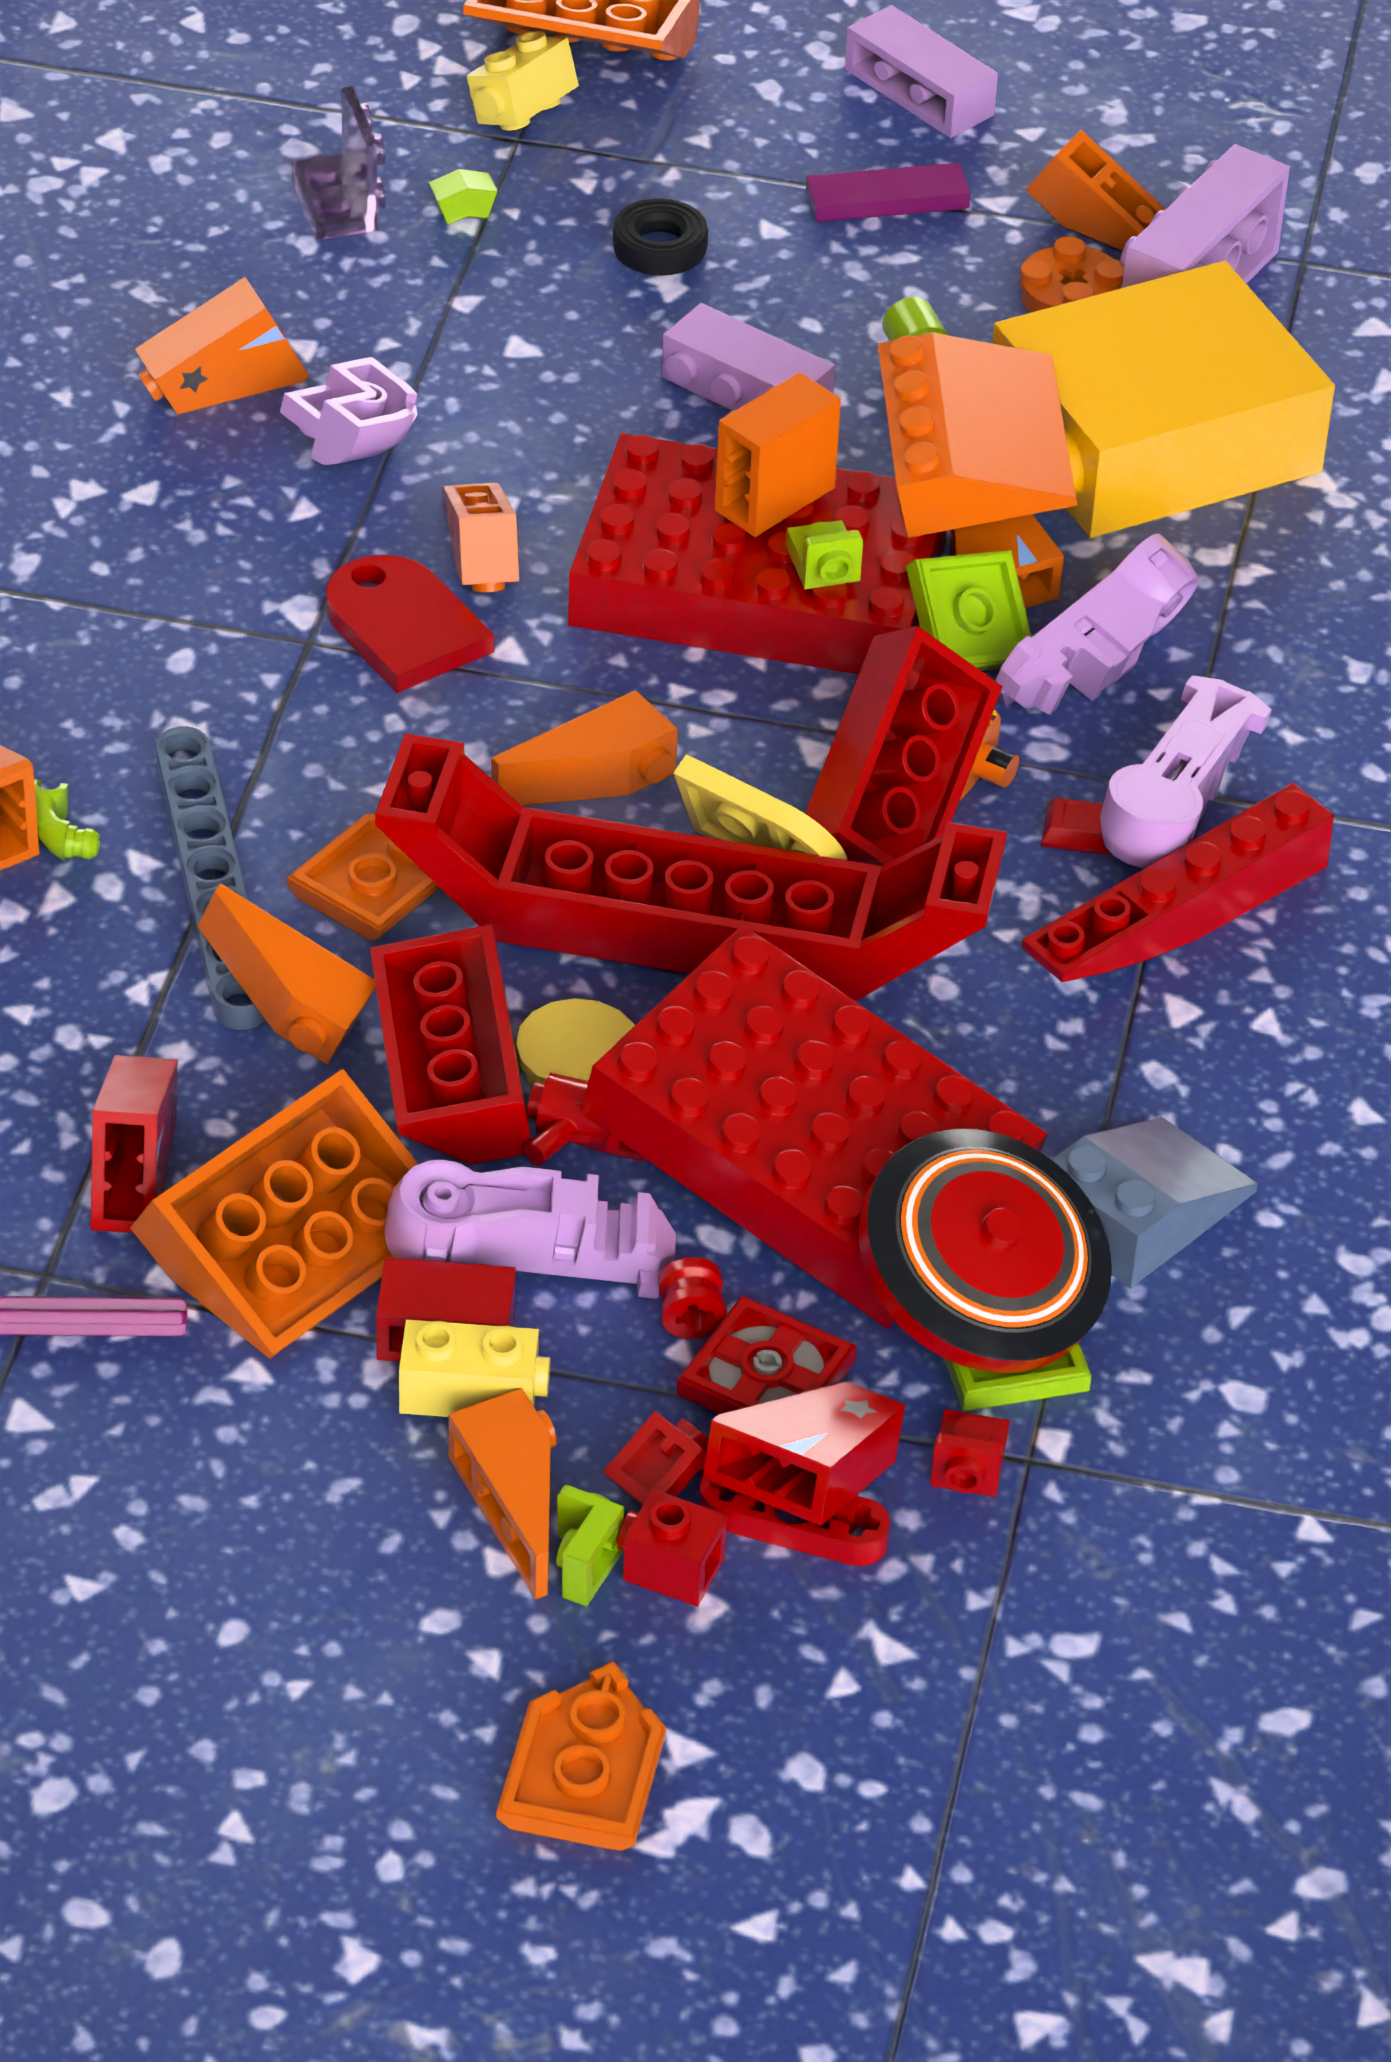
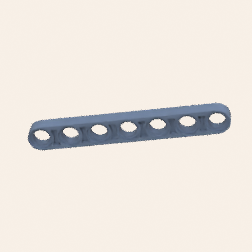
(203, 854)

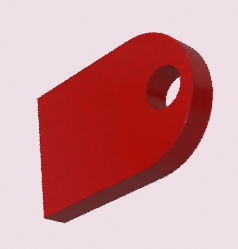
(406, 624)

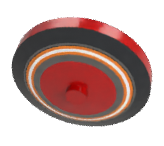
(984, 1250)

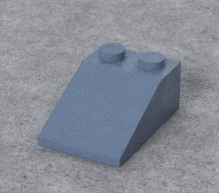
(1152, 1191)

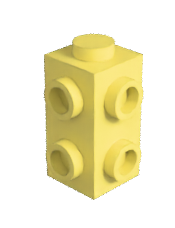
(522, 80)
(466, 1364)

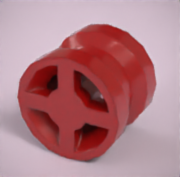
(691, 1297)

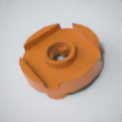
(1067, 274)

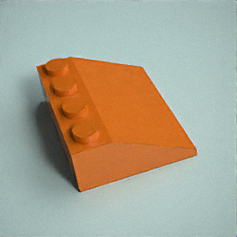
(651, 26)
(973, 432)
(284, 1217)

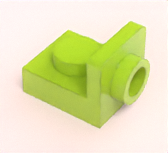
(825, 553)
(589, 1541)

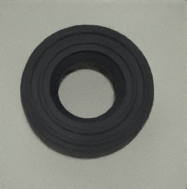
(660, 216)

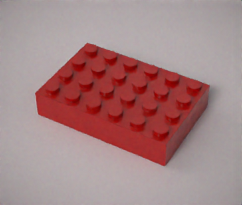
(684, 575)
(782, 1103)

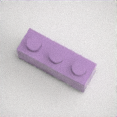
(921, 71)
(732, 359)

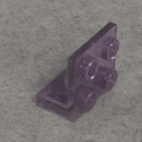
(344, 190)

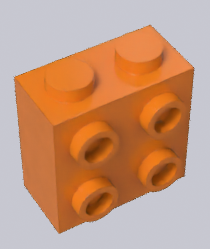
(777, 454)

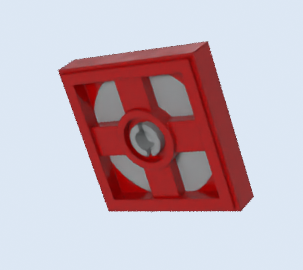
(762, 1358)

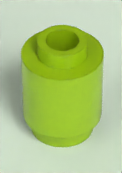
(911, 318)

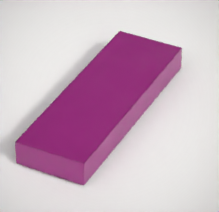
(887, 192)

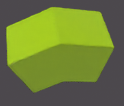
(464, 194)

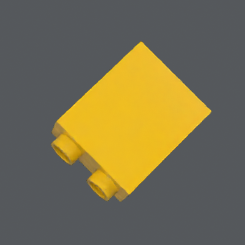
(1177, 395)

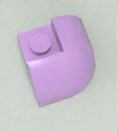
(356, 412)

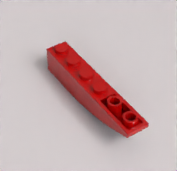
(1191, 889)

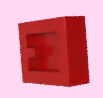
(969, 1453)
(658, 1458)

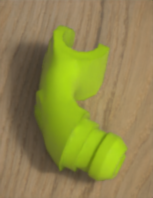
(57, 833)

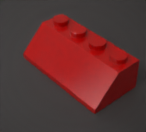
(902, 747)
(451, 1045)

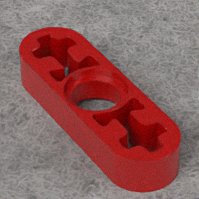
(807, 1537)

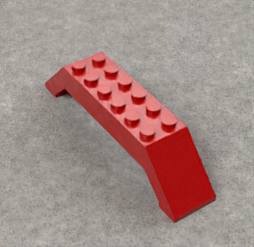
(673, 894)

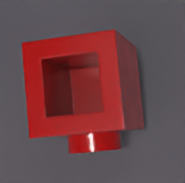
(673, 1547)

